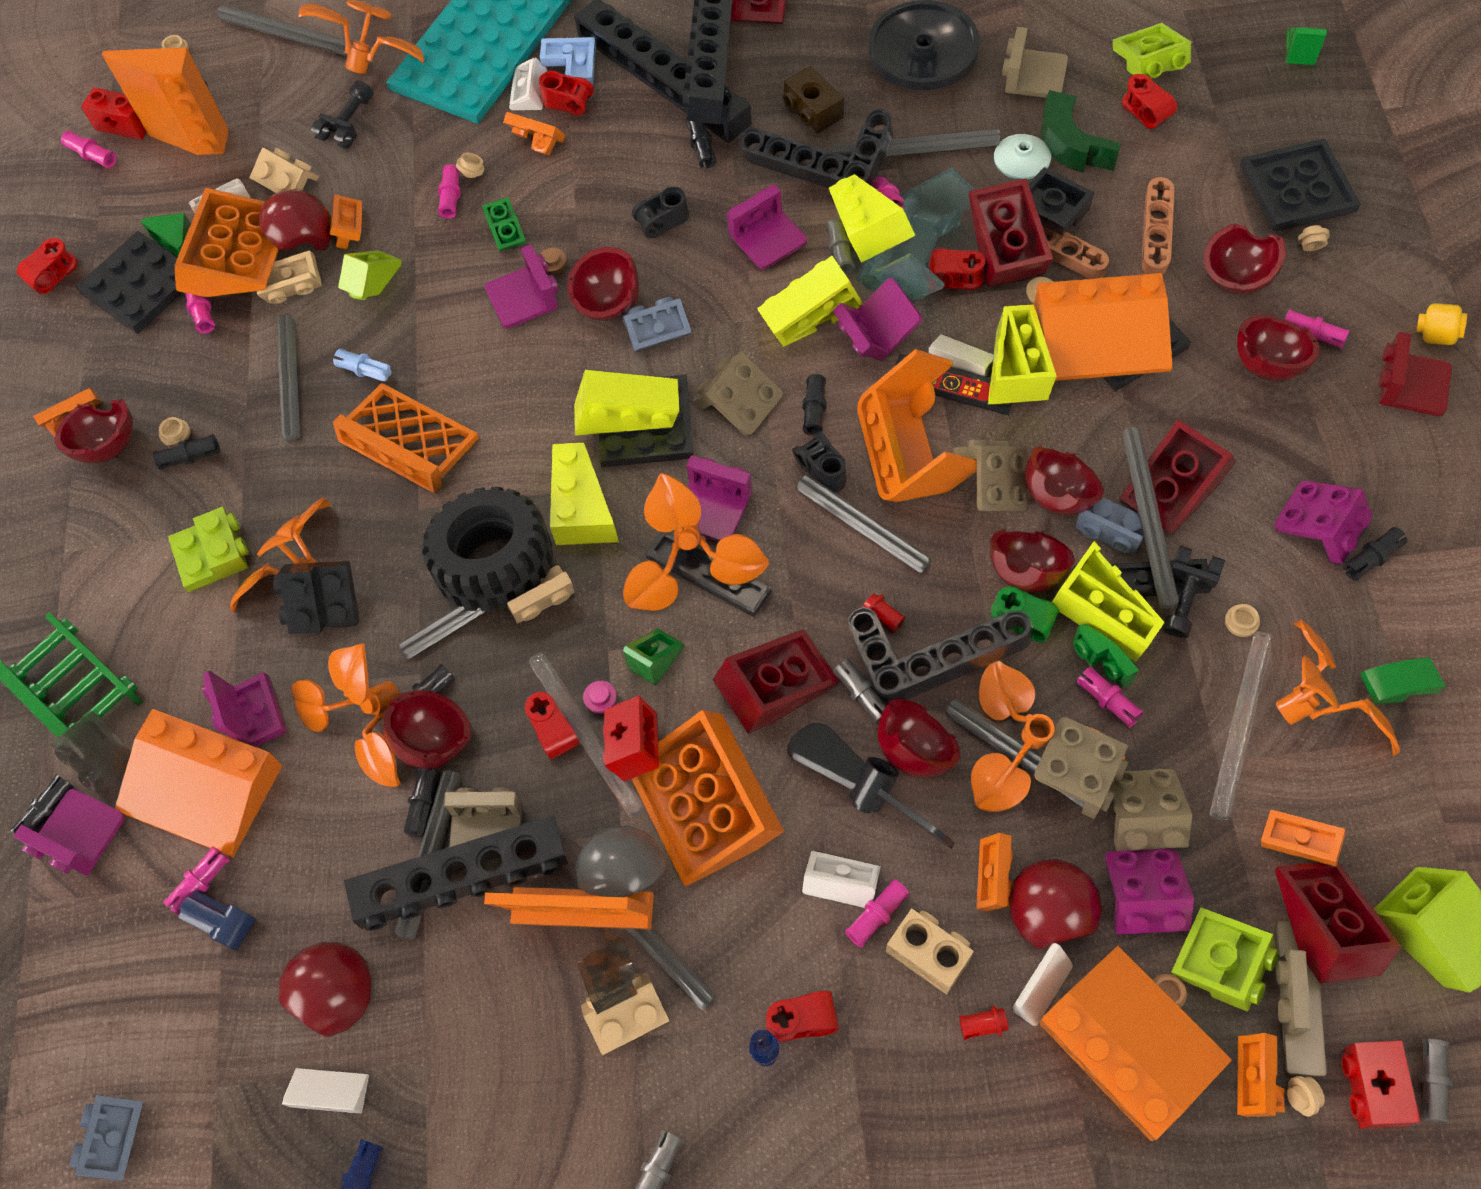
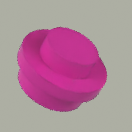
(599, 696)

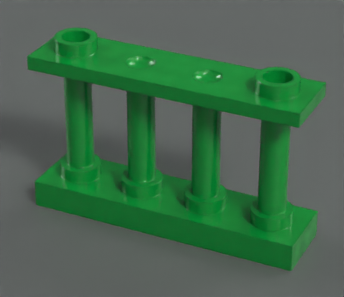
(33, 694)

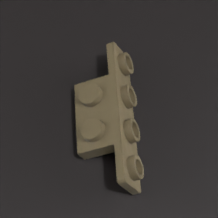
(1299, 1008)

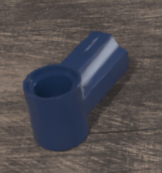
(222, 923)

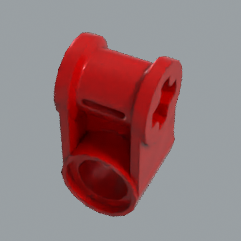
(563, 94)
(1149, 104)
(955, 267)
(45, 269)
(552, 728)
(807, 1015)

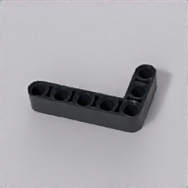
(821, 159)
(934, 656)

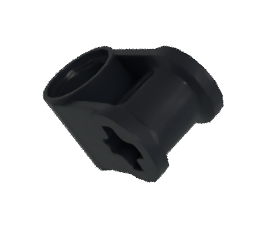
(663, 211)
(819, 458)

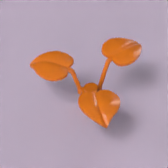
(359, 53)
(677, 508)
(284, 534)
(350, 674)
(1303, 699)
(994, 779)

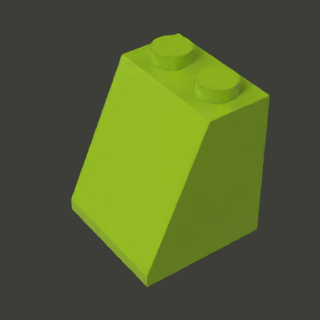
(1438, 923)

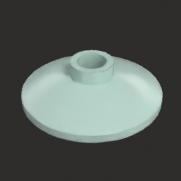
(1021, 156)

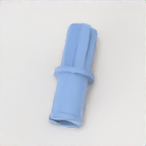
(362, 365)

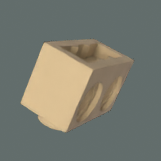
(923, 958)

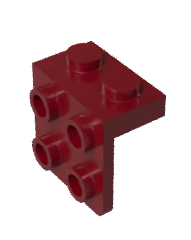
(1413, 380)

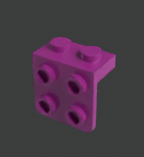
(764, 229)
(523, 292)
(880, 321)
(721, 493)
(1326, 514)
(246, 710)
(73, 833)
(1149, 891)

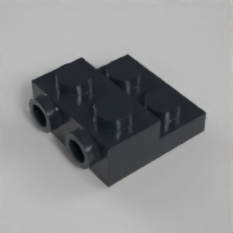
(1059, 200)
(316, 596)

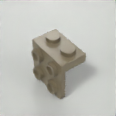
(1032, 70)
(739, 393)
(999, 474)
(1082, 764)
(1150, 811)
(482, 814)

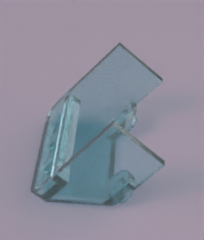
(932, 212)

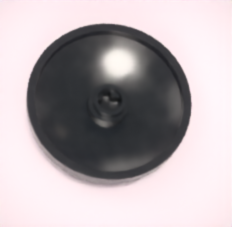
(924, 45)

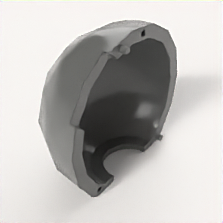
(619, 862)

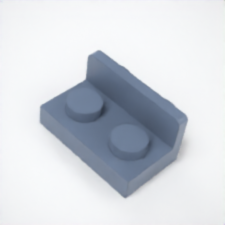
(656, 324)
(1112, 525)
(108, 1138)

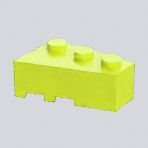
(869, 217)
(809, 302)
(1021, 359)
(624, 403)
(577, 501)
(1106, 603)

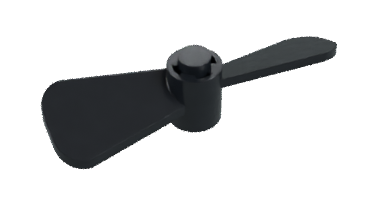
(869, 781)

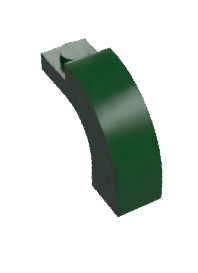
(1068, 142)

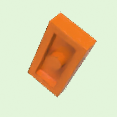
(543, 134)
(345, 220)
(53, 416)
(1303, 837)
(993, 872)
(1257, 1076)

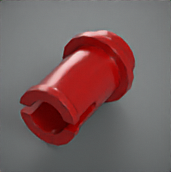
(886, 613)
(984, 1023)

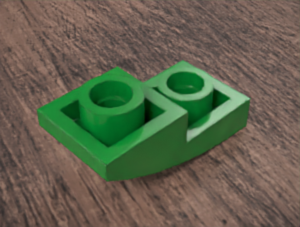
(503, 224)
(1098, 648)
(1401, 679)

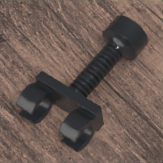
(344, 131)
(1178, 624)

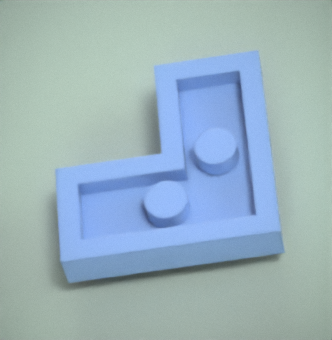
(574, 53)

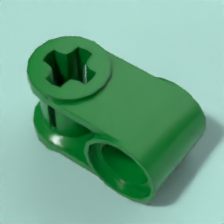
(1040, 611)

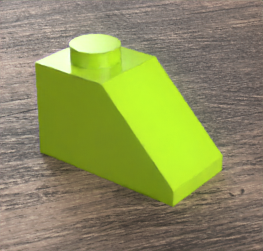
(367, 273)

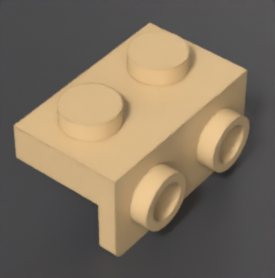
(280, 173)
(292, 277)
(552, 591)
(627, 1019)

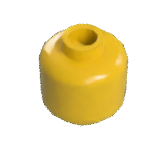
(1442, 324)

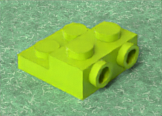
(1153, 50)
(209, 549)
(1227, 959)

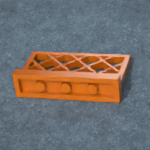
(389, 452)
(574, 908)

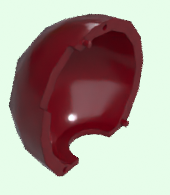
(295, 219)
(1243, 261)
(604, 284)
(1276, 348)
(95, 434)
(1061, 482)
(1030, 560)
(425, 728)
(916, 740)
(1054, 903)
(326, 987)

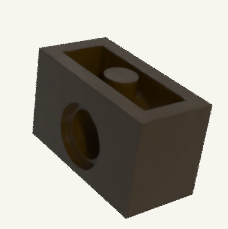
(813, 99)

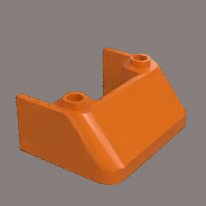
(896, 433)

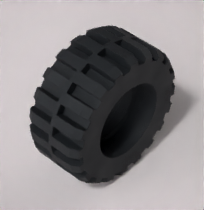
(478, 519)

